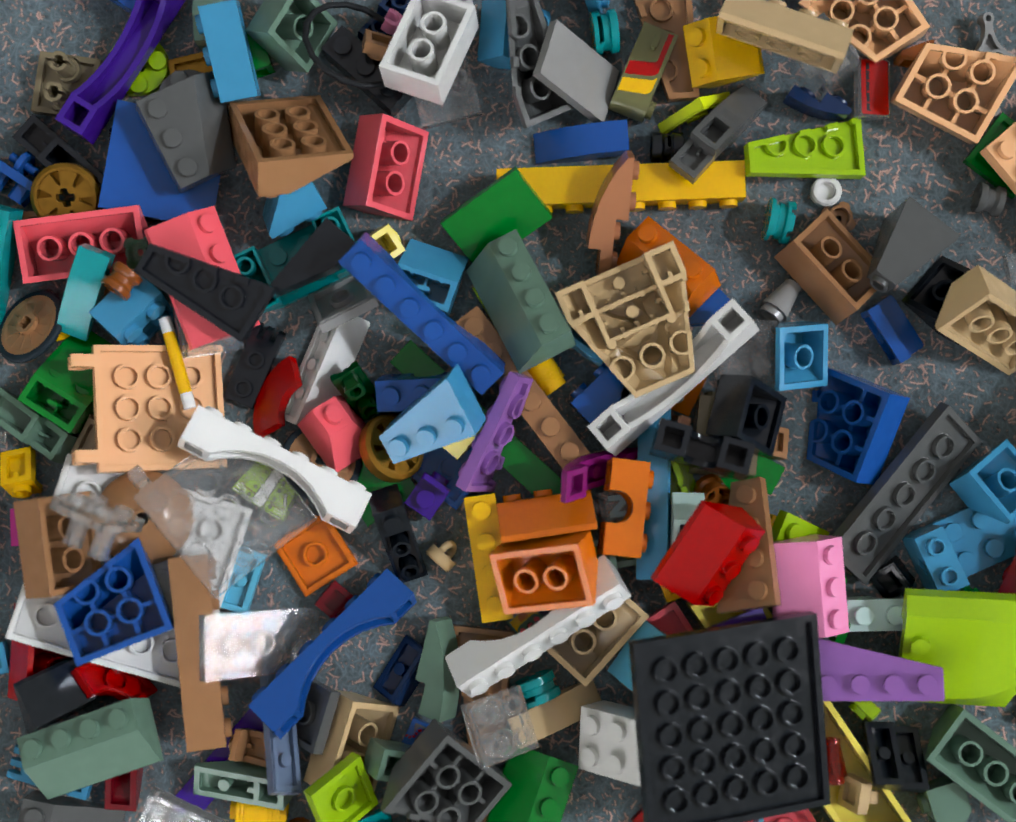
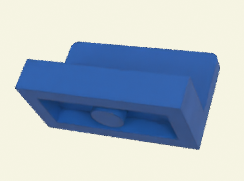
(892, 330)

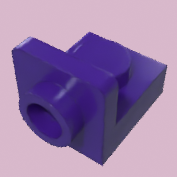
(428, 494)

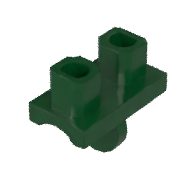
(357, 390)

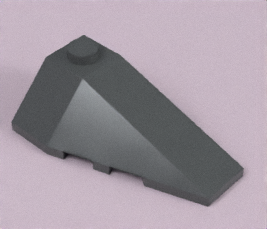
(526, 35)

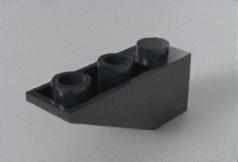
(397, 533)

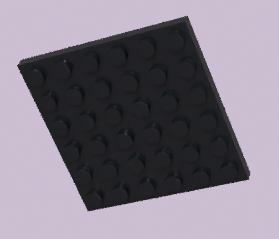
(731, 721)

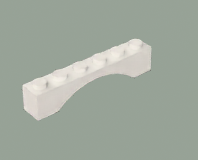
(711, 347)
(216, 438)
(483, 663)

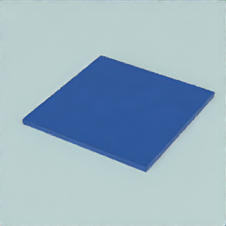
(139, 177)

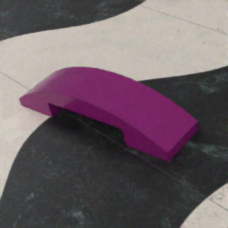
(588, 473)

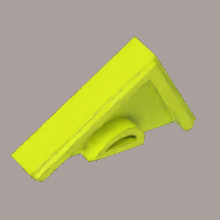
(692, 111)

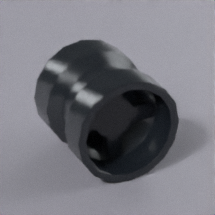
(664, 146)

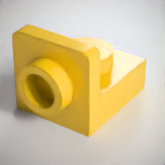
(19, 472)

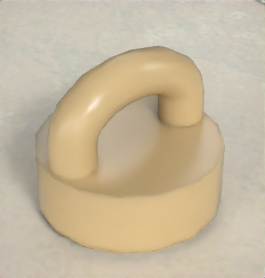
(440, 557)

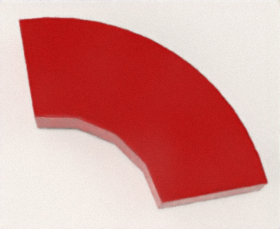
(274, 397)
(111, 682)

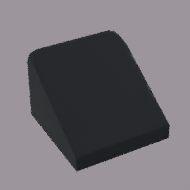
(892, 578)

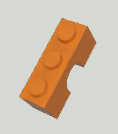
(631, 481)

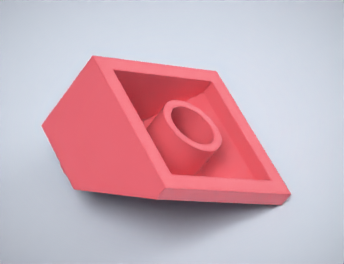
(334, 432)

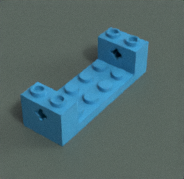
(959, 547)

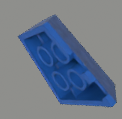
(854, 426)
(114, 606)

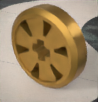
(54, 179)
(376, 457)

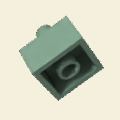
(280, 30)

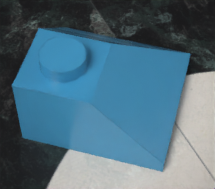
(801, 355)
(990, 483)

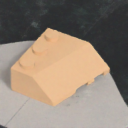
(878, 25)
(956, 88)

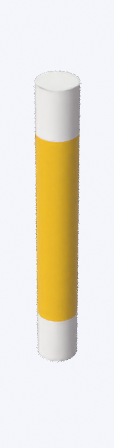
(177, 362)

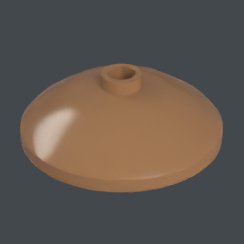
(122, 492)

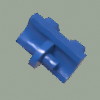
(22, 166)

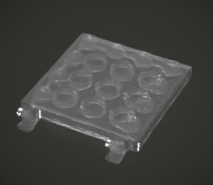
(222, 515)

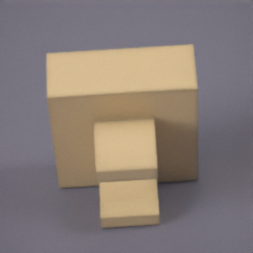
(857, 794)

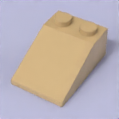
(594, 646)

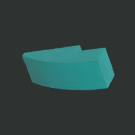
(84, 290)

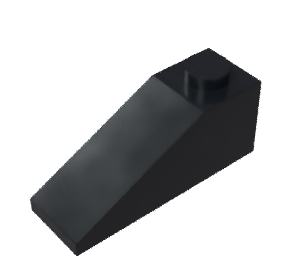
(314, 259)

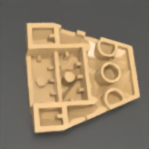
(636, 319)

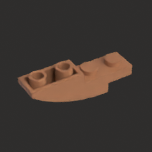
(612, 204)

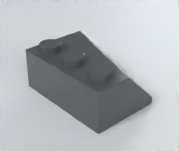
(189, 130)
(442, 780)

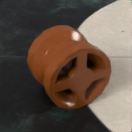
(121, 280)
(713, 484)

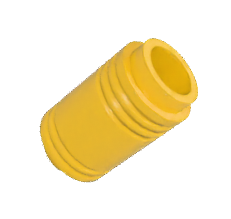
(548, 376)
(251, 813)

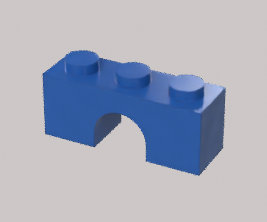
(399, 391)

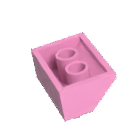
(813, 580)

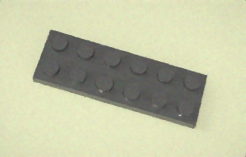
(905, 491)

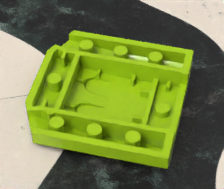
(966, 636)

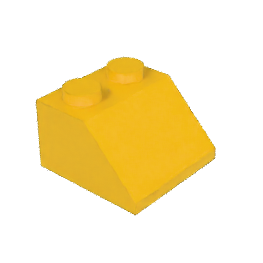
(717, 58)

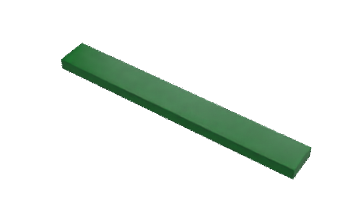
(518, 458)

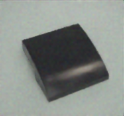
(895, 757)

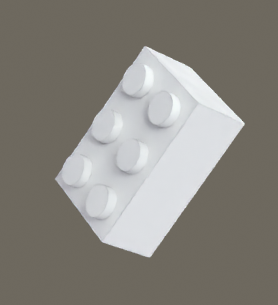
(429, 48)
(609, 741)

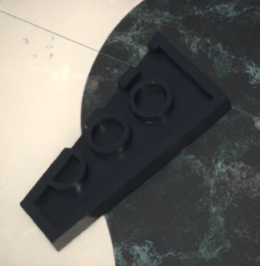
(213, 292)

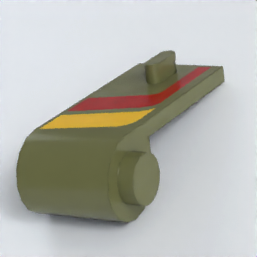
(643, 73)

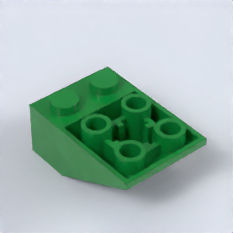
(63, 394)

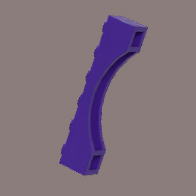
(95, 100)

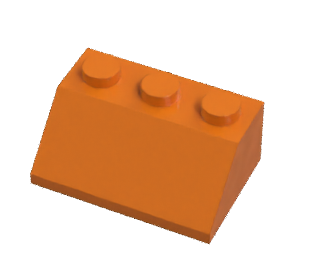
(701, 276)
(543, 516)
(546, 573)

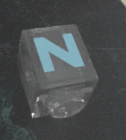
(609, 506)

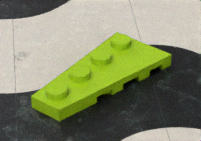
(810, 153)

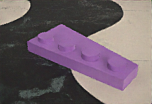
(497, 431)
(868, 675)

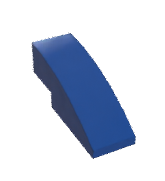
(581, 142)

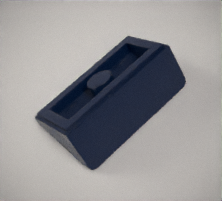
(398, 677)

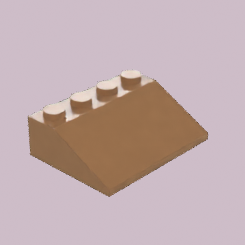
(286, 142)

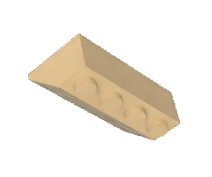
(786, 31)
(982, 318)

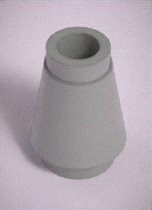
(780, 301)

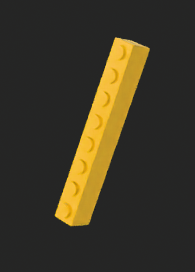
(657, 185)

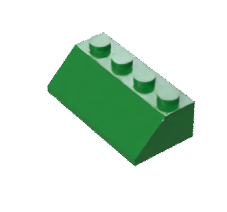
(537, 789)

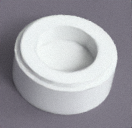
(825, 192)

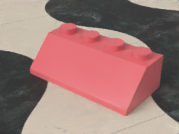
(203, 238)
(51, 242)

